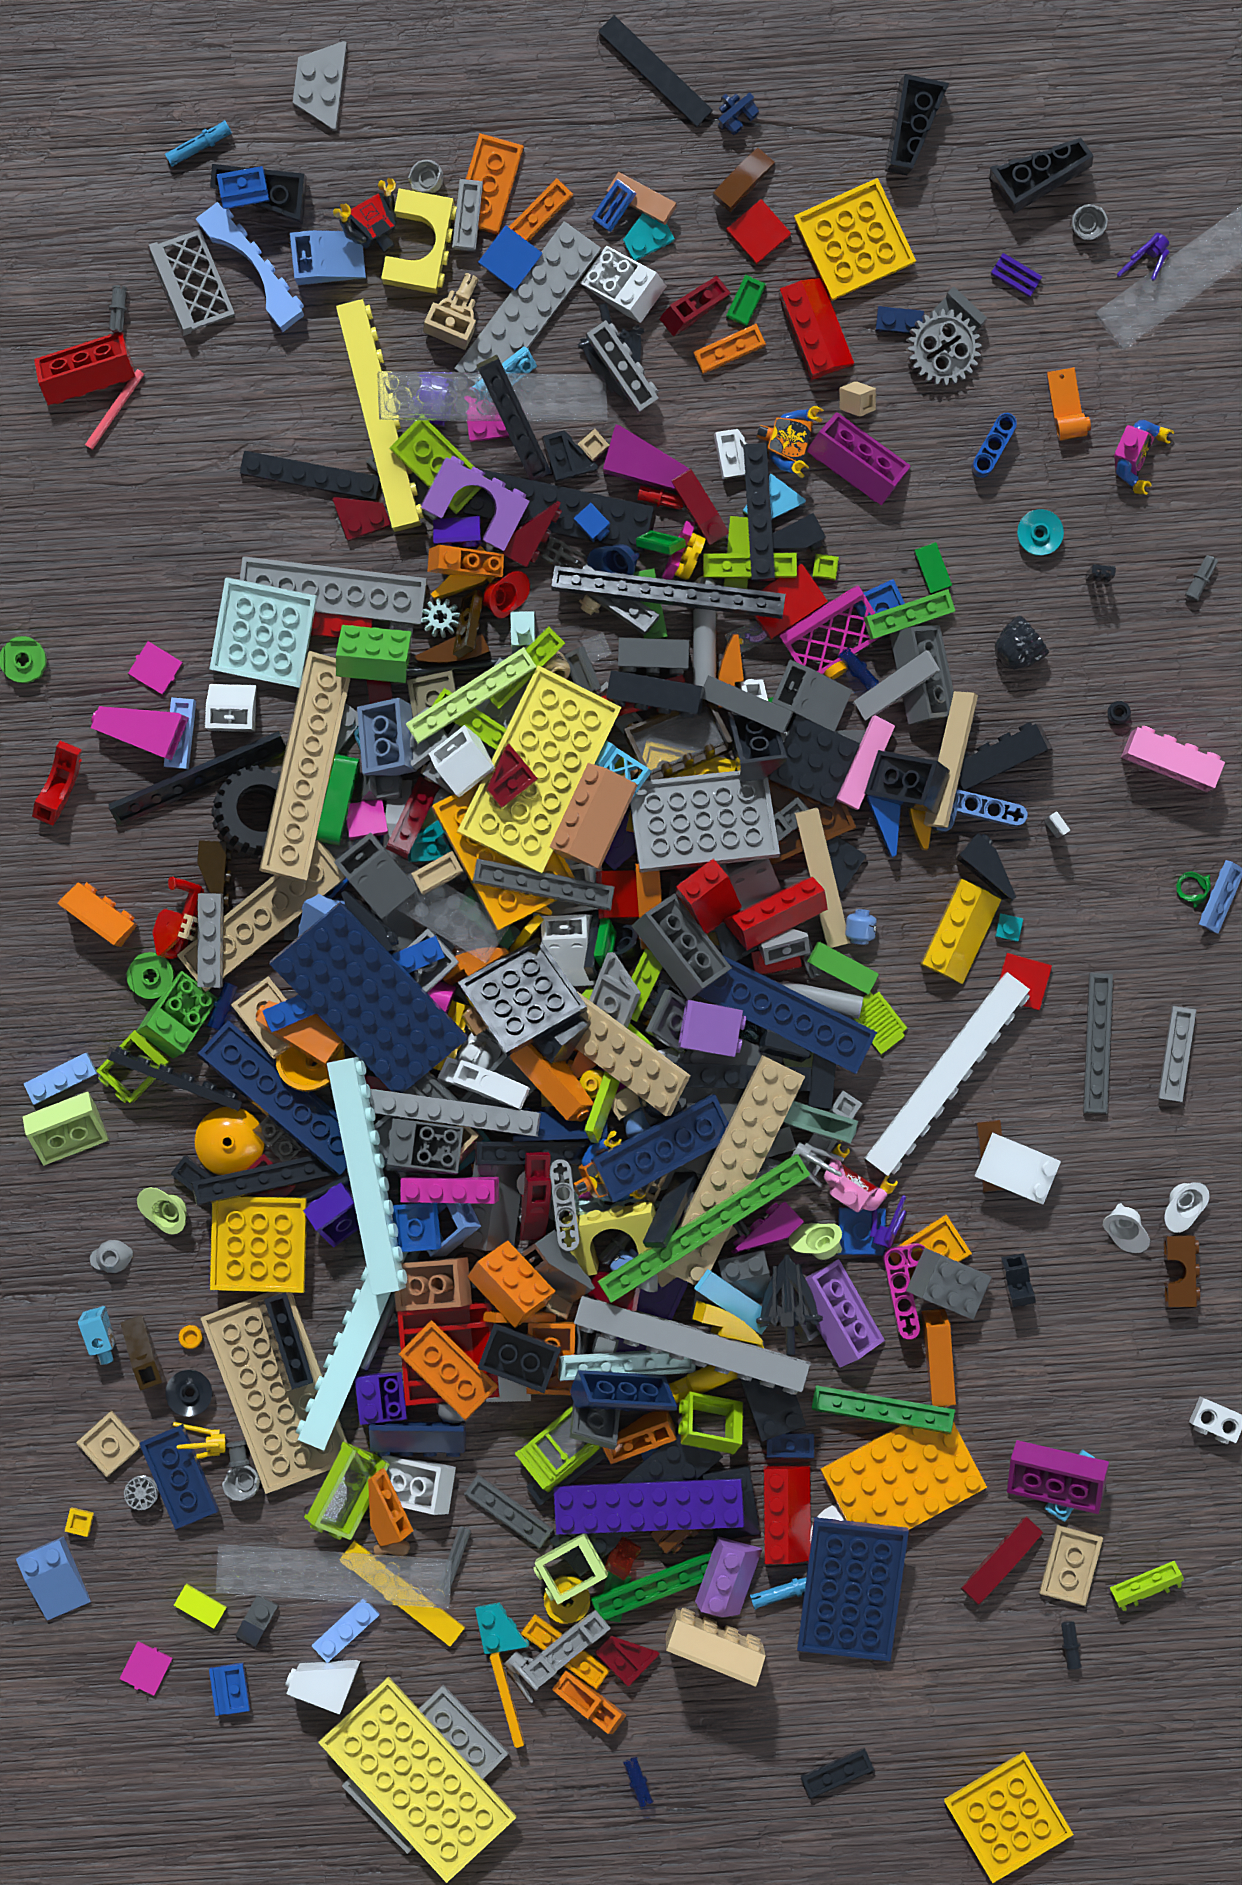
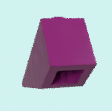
(774, 1228)

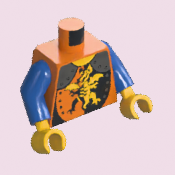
(790, 438)
(590, 1179)

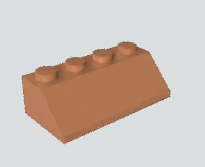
(593, 816)

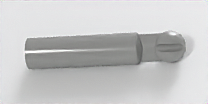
(704, 641)
(843, 1003)

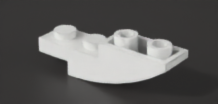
(484, 1082)

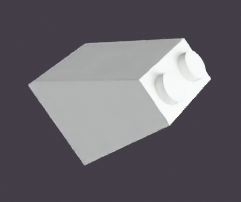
(323, 1683)

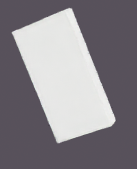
(1056, 825)

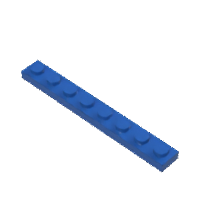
(409, 958)

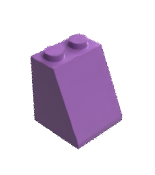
(711, 1028)

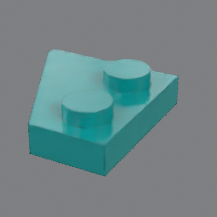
(646, 237)
(498, 1630)

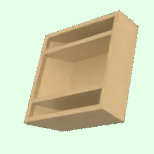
(715, 1646)

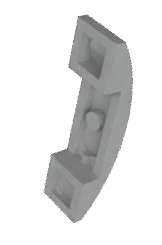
(844, 1106)
(566, 1648)

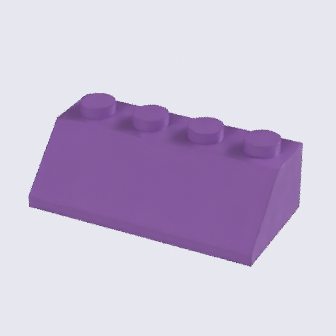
(846, 1321)

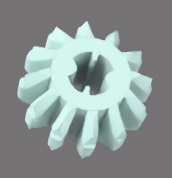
(447, 612)

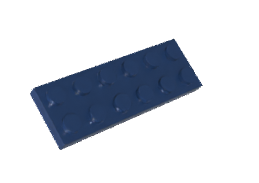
(661, 1148)

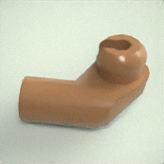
(398, 1549)

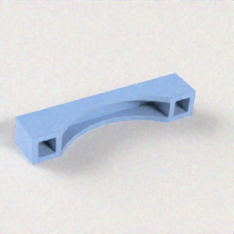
(221, 230)

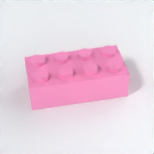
(1173, 759)

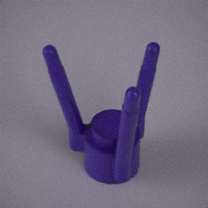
(1154, 247)
(885, 1236)

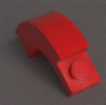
(59, 783)

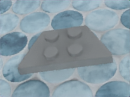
(320, 83)
(615, 991)

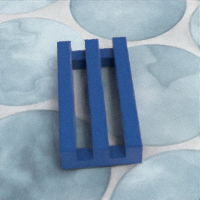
(621, 209)

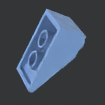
(53, 1578)

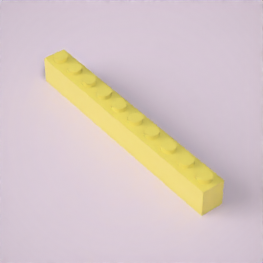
(365, 365)

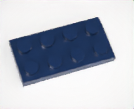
(179, 1477)

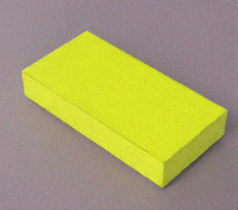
(200, 1606)

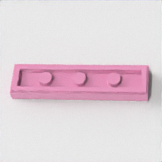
(856, 780)

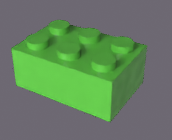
(373, 653)

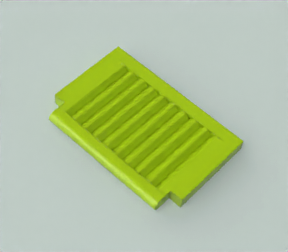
(881, 1018)

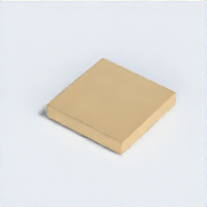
(109, 1443)

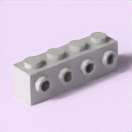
(621, 366)

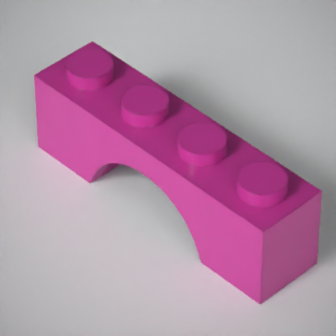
(450, 1190)

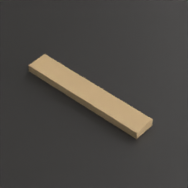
(953, 753)
(821, 869)

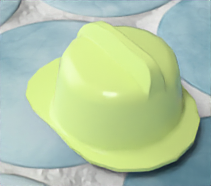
(163, 1209)
(817, 1239)

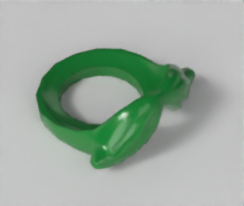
(1204, 881)

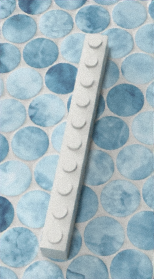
(947, 1073)

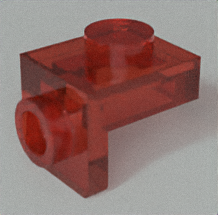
(622, 1558)

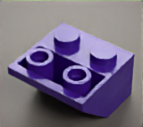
(458, 532)
(380, 1397)

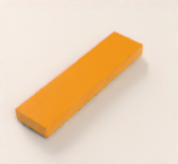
(582, 1664)
(507, 1699)

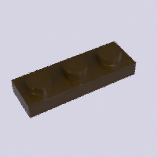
(468, 623)

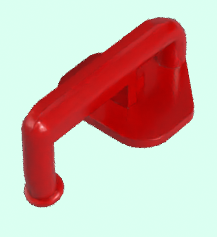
(169, 922)

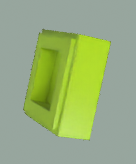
(825, 567)

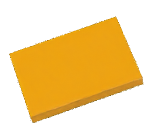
(939, 1237)

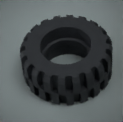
(225, 813)

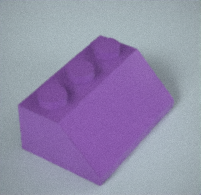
(727, 1577)

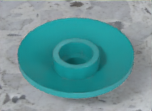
(1048, 524)

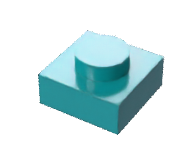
(1009, 927)

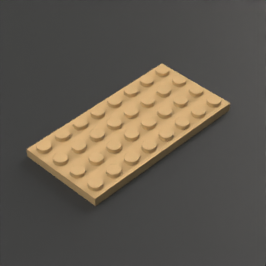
(259, 1398)

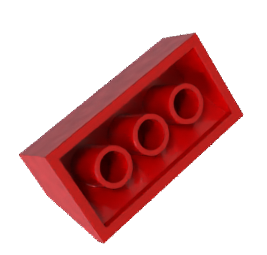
(815, 327)
(84, 368)
(778, 912)
(786, 1514)

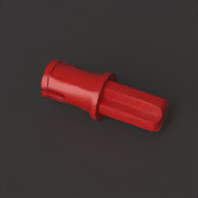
(660, 497)

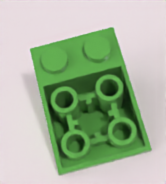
(177, 1015)

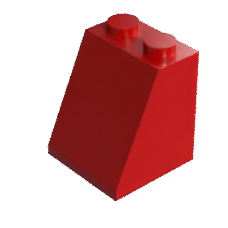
(708, 896)

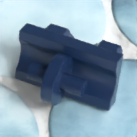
(729, 119)

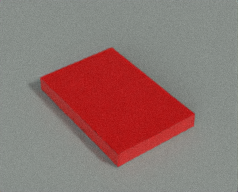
(801, 600)

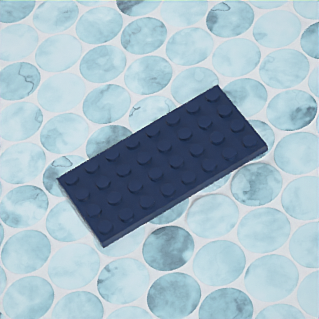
(368, 999)

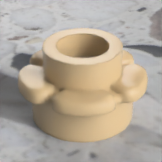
(589, 605)

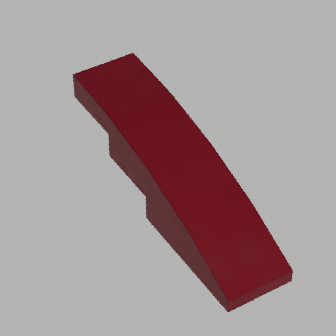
(1001, 1560)

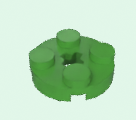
(32, 650)
(140, 967)

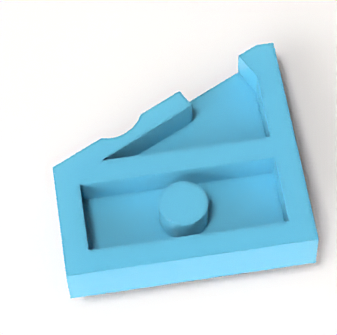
(781, 498)

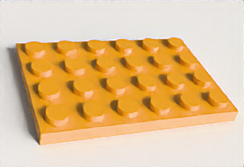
(501, 905)
(903, 1477)

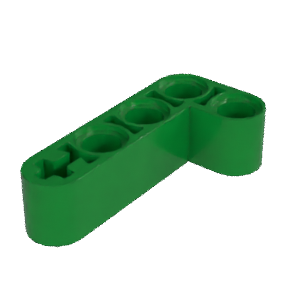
(337, 799)

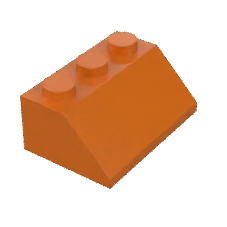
(98, 913)

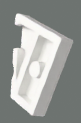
(730, 453)

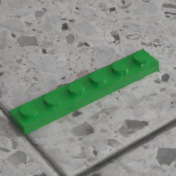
(883, 1409)
(651, 1587)

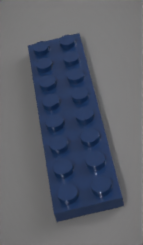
(792, 1016)
(257, 1079)

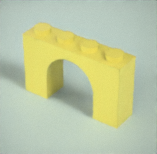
(426, 272)
(631, 1219)

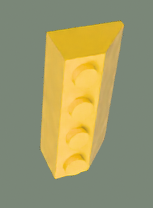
(961, 931)

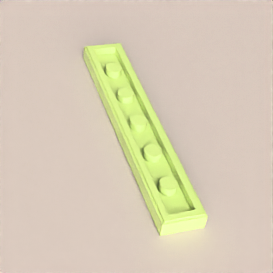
(471, 695)

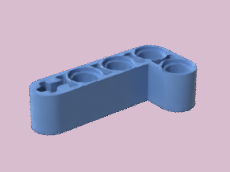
(981, 810)

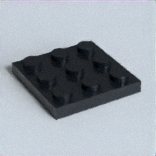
(815, 761)

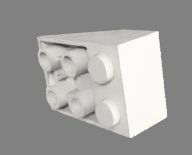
(624, 283)
(567, 942)

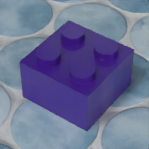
(334, 1215)

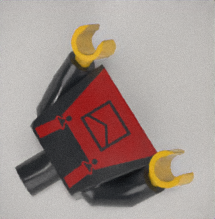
(372, 219)

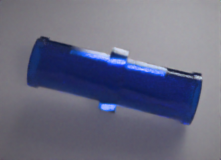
(858, 668)
(222, 1006)
(638, 1781)

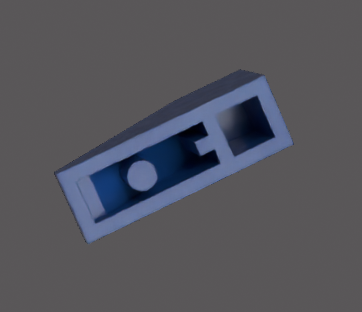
(887, 819)

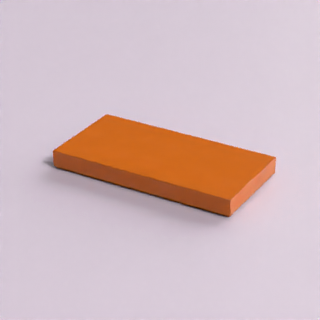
(496, 165)
(448, 1370)

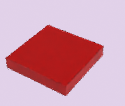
(758, 231)
(624, 896)
(1029, 973)

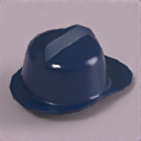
(613, 559)

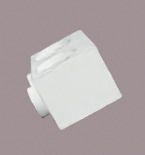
(1219, 1416)

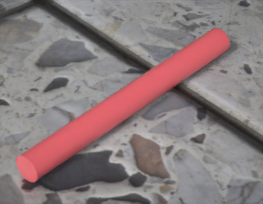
(114, 409)

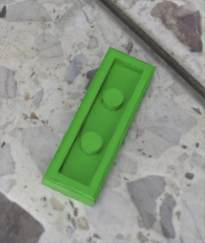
(843, 968)

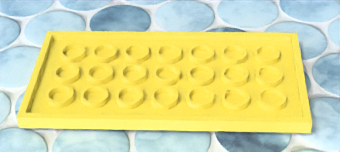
(556, 735)
(417, 1779)

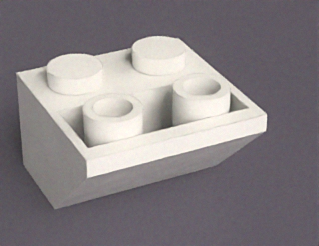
(231, 708)
(462, 760)

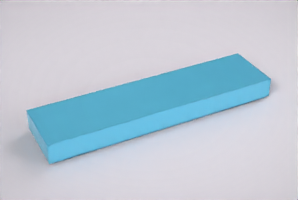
(730, 1299)

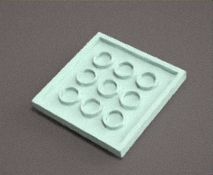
(263, 632)

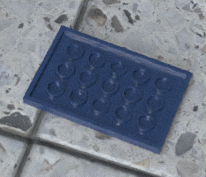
(852, 1589)

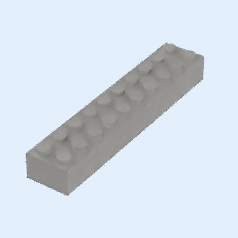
(692, 1343)

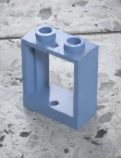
(466, 1223)

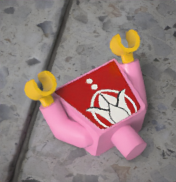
(854, 1189)

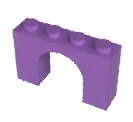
(508, 504)

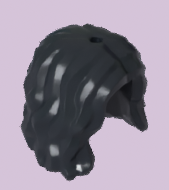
(1019, 645)

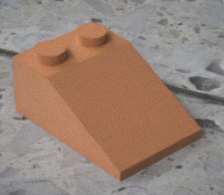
(435, 1285)

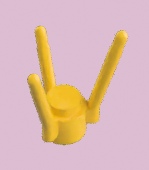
(214, 1444)

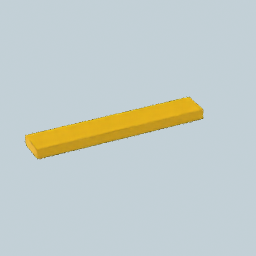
(432, 1618)

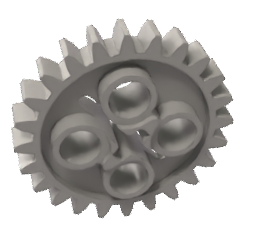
(932, 329)

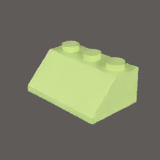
(65, 1128)

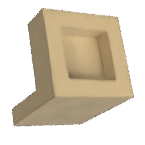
(857, 398)

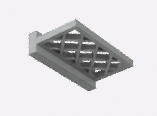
(172, 290)

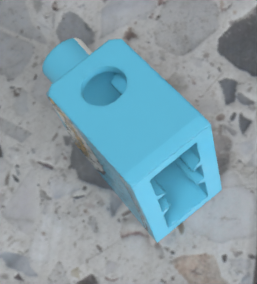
(95, 1325)

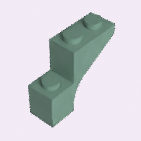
(821, 1122)

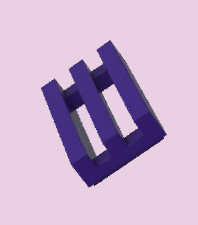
(1028, 292)

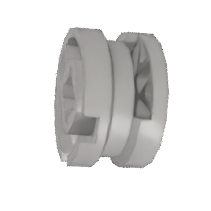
(141, 1492)

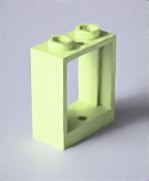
(590, 1555)

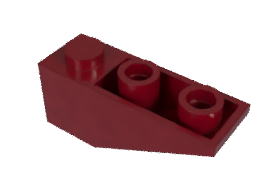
(526, 538)

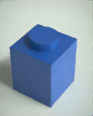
(592, 523)

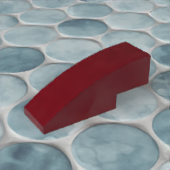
(627, 1301)

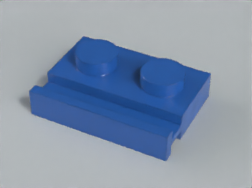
(243, 187)
(229, 1689)

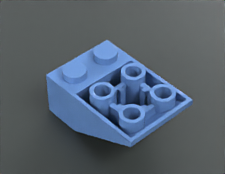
(325, 257)

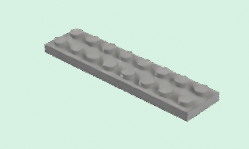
(535, 299)
(344, 590)

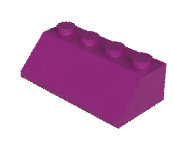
(858, 458)
(1057, 1476)

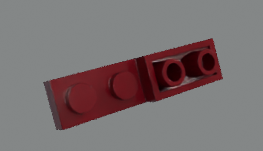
(536, 1196)

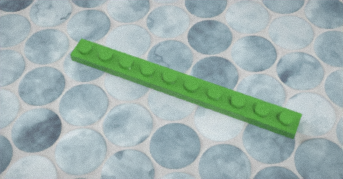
(704, 1227)

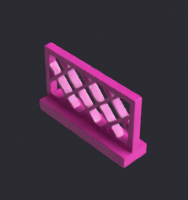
(820, 617)

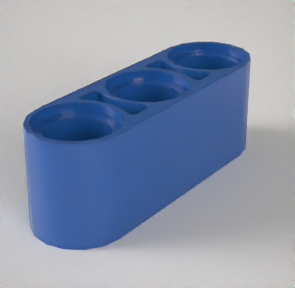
(996, 434)

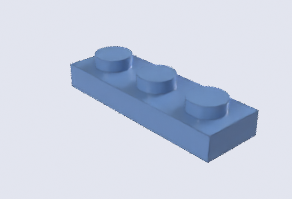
(1221, 897)

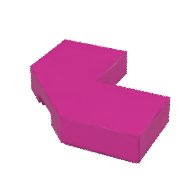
(674, 560)

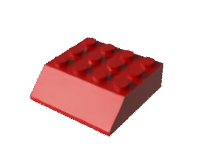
(462, 1325)

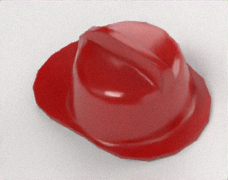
(506, 594)

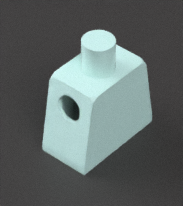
(522, 629)

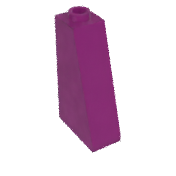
(640, 461)

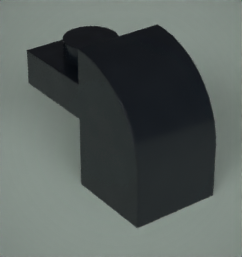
(1017, 1280)

